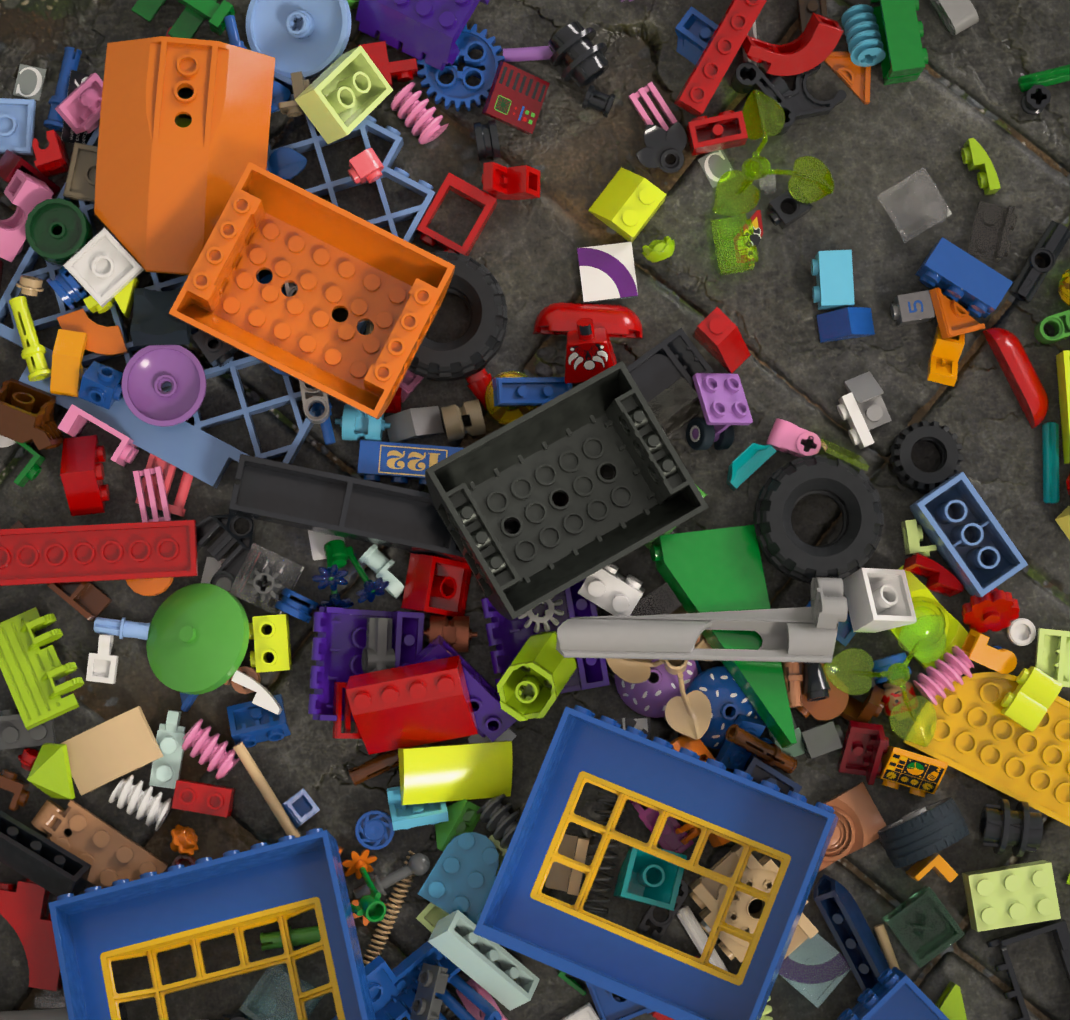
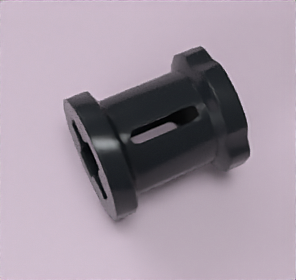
(598, 101)
(1029, 105)

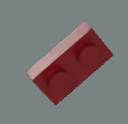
(863, 750)

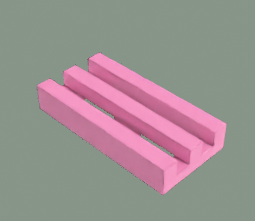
(642, 92)
(141, 498)

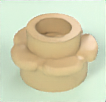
(30, 285)

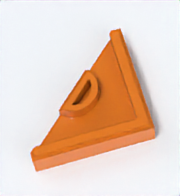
(854, 76)
(951, 316)

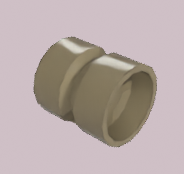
(454, 423)

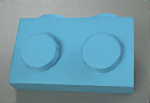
(416, 814)

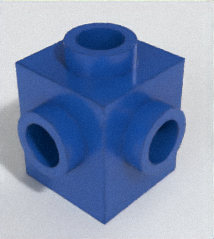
(101, 385)

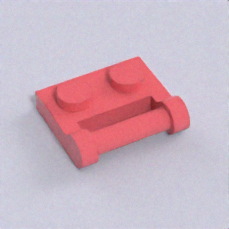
(168, 474)

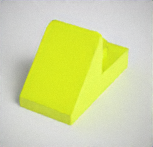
(124, 299)

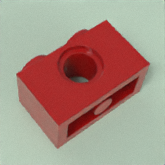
(203, 798)

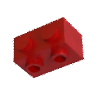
(716, 132)

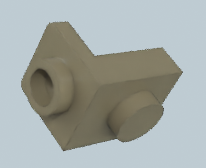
(299, 84)

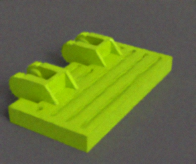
(33, 670)

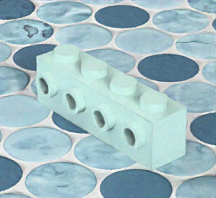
(484, 961)

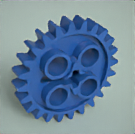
(458, 91)

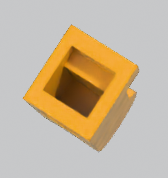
(993, 657)

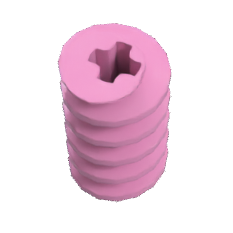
(417, 115)
(944, 675)
(209, 750)

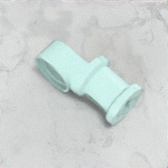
(380, 565)

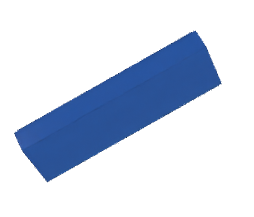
(527, 390)

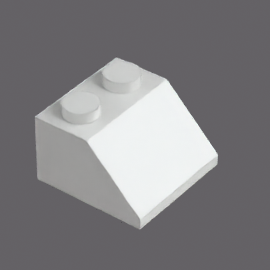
(878, 600)

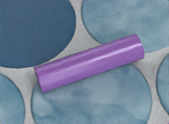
(527, 54)

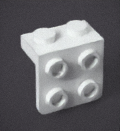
(612, 590)

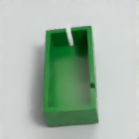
(901, 40)

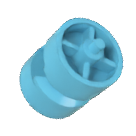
(358, 424)

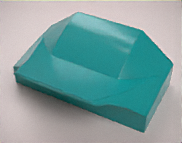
(748, 463)

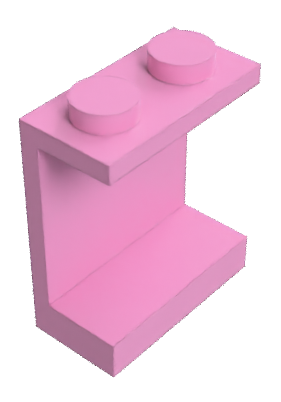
(75, 422)

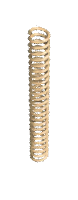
(401, 891)

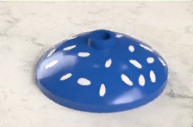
(722, 693)

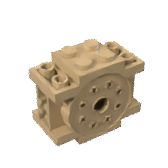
(711, 894)

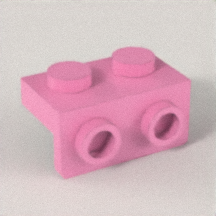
(83, 105)

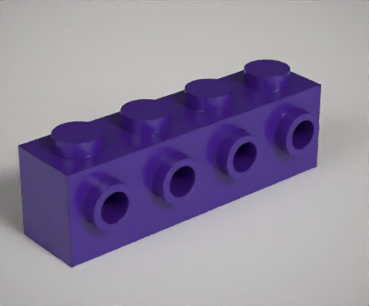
(486, 706)

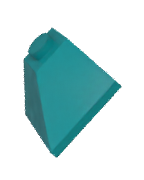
(649, 879)

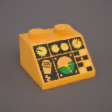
(911, 770)

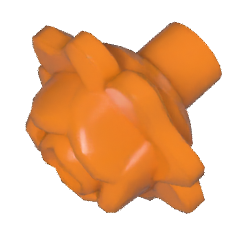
(184, 840)

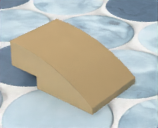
(111, 750)

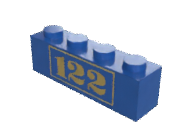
(399, 460)

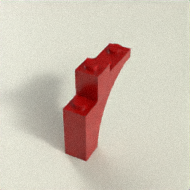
(26, 913)

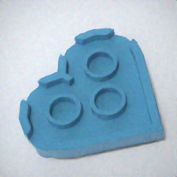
(463, 875)

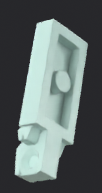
(169, 738)

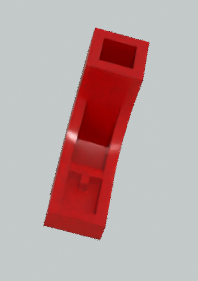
(799, 55)

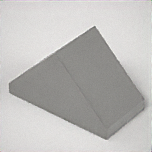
(414, 424)

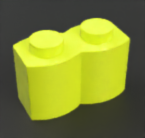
(1031, 698)

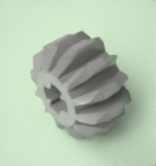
(548, 616)

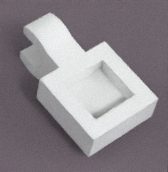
(102, 665)

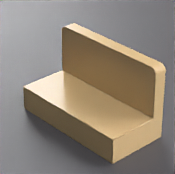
(563, 877)

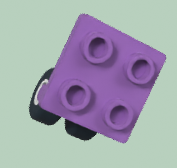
(722, 406)

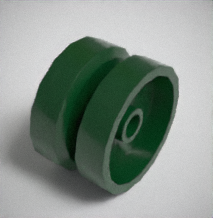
(43, 228)

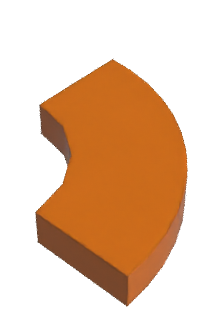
(100, 339)

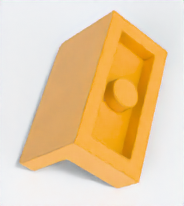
(935, 863)

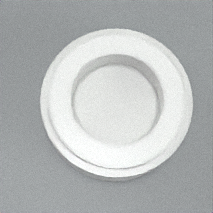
(1021, 632)

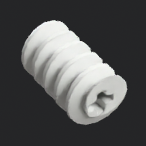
(141, 801)

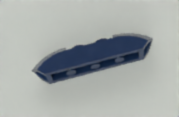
(850, 931)

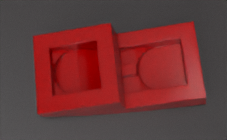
(938, 577)

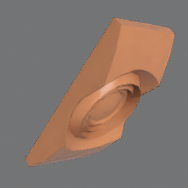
(856, 825)

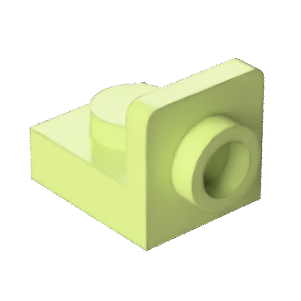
(912, 536)

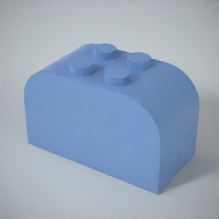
(967, 535)

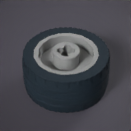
(923, 832)

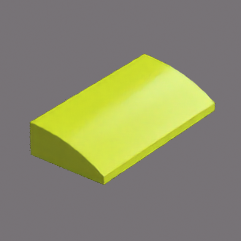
(455, 772)

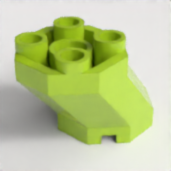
(535, 678)

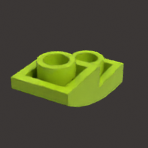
(977, 159)

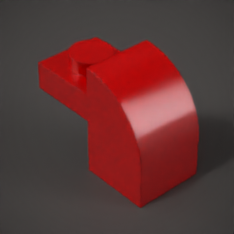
(401, 70)
(511, 182)

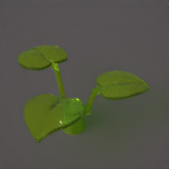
(735, 190)
(852, 675)

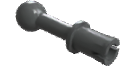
(417, 865)

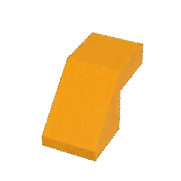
(945, 358)
(67, 363)

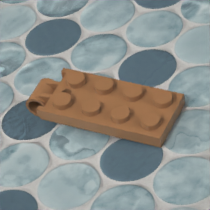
(97, 843)

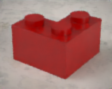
(83, 475)

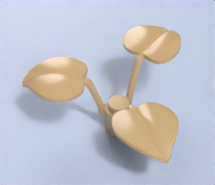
(684, 713)

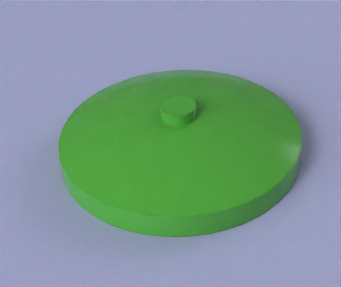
(197, 638)

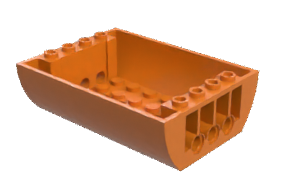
(335, 265)

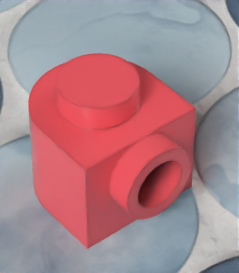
(365, 167)

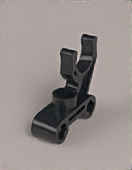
(795, 103)

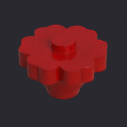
(991, 611)

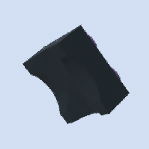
(153, 322)

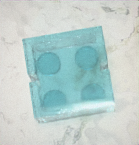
(274, 997)

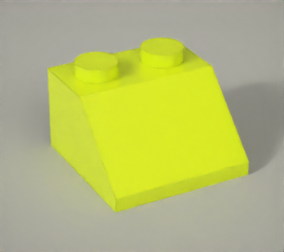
(627, 204)

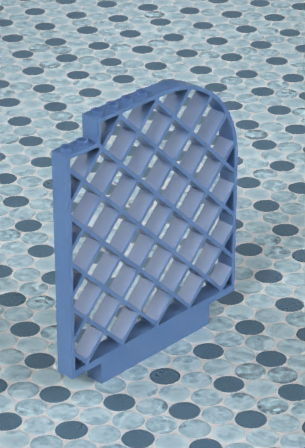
(186, 444)

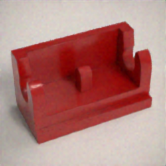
(53, 159)

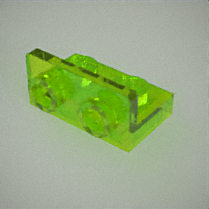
(734, 244)

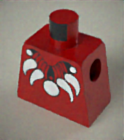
(587, 352)

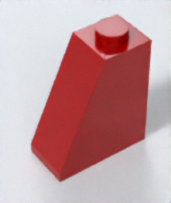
(722, 340)

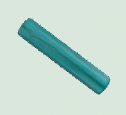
(1050, 438)

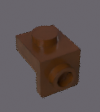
(864, 711)
(9, 782)

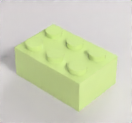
(344, 95)
(1011, 895)

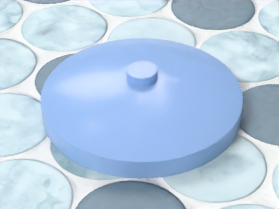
(299, 33)

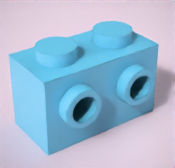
(833, 279)

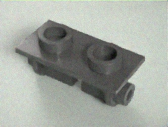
(431, 981)

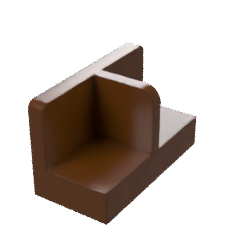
(83, 597)

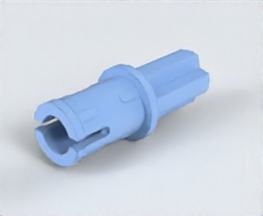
(121, 628)

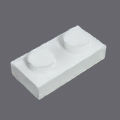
(859, 431)

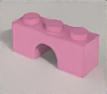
(25, 193)

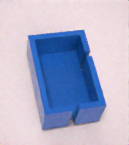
(963, 278)

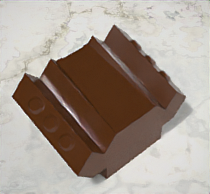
(28, 415)

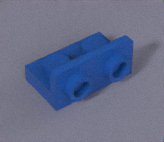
(255, 724)

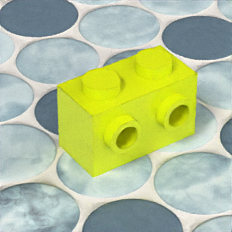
(276, 642)

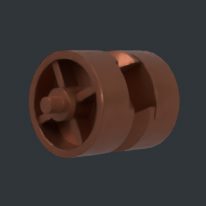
(454, 631)

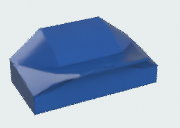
(694, 34)

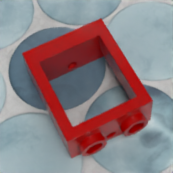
(468, 192)

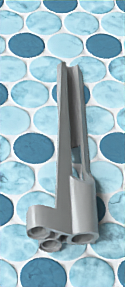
(786, 633)

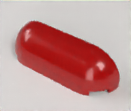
(563, 317)
(1019, 374)

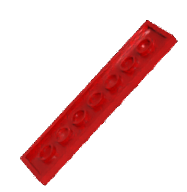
(98, 552)

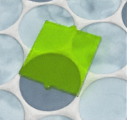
(844, 454)

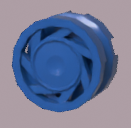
(67, 287)
(295, 607)
(884, 663)
(374, 830)

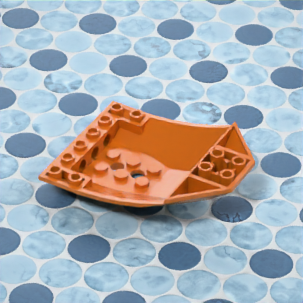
(169, 183)

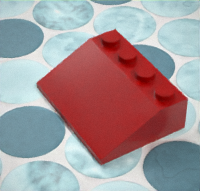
(411, 705)

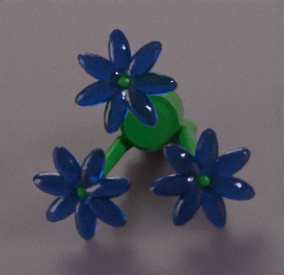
(336, 557)

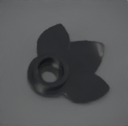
(660, 144)

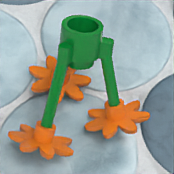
(369, 905)

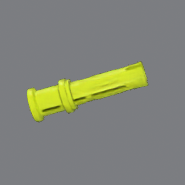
(32, 350)

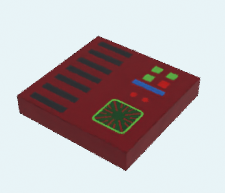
(515, 98)

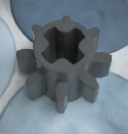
(269, 591)

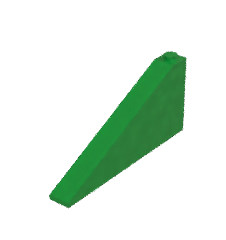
(725, 573)

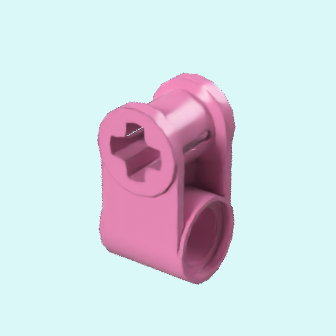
(788, 438)

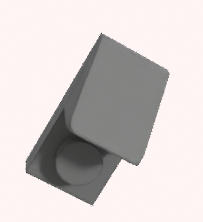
(869, 399)

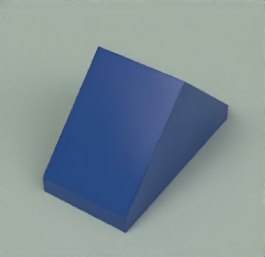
(845, 324)

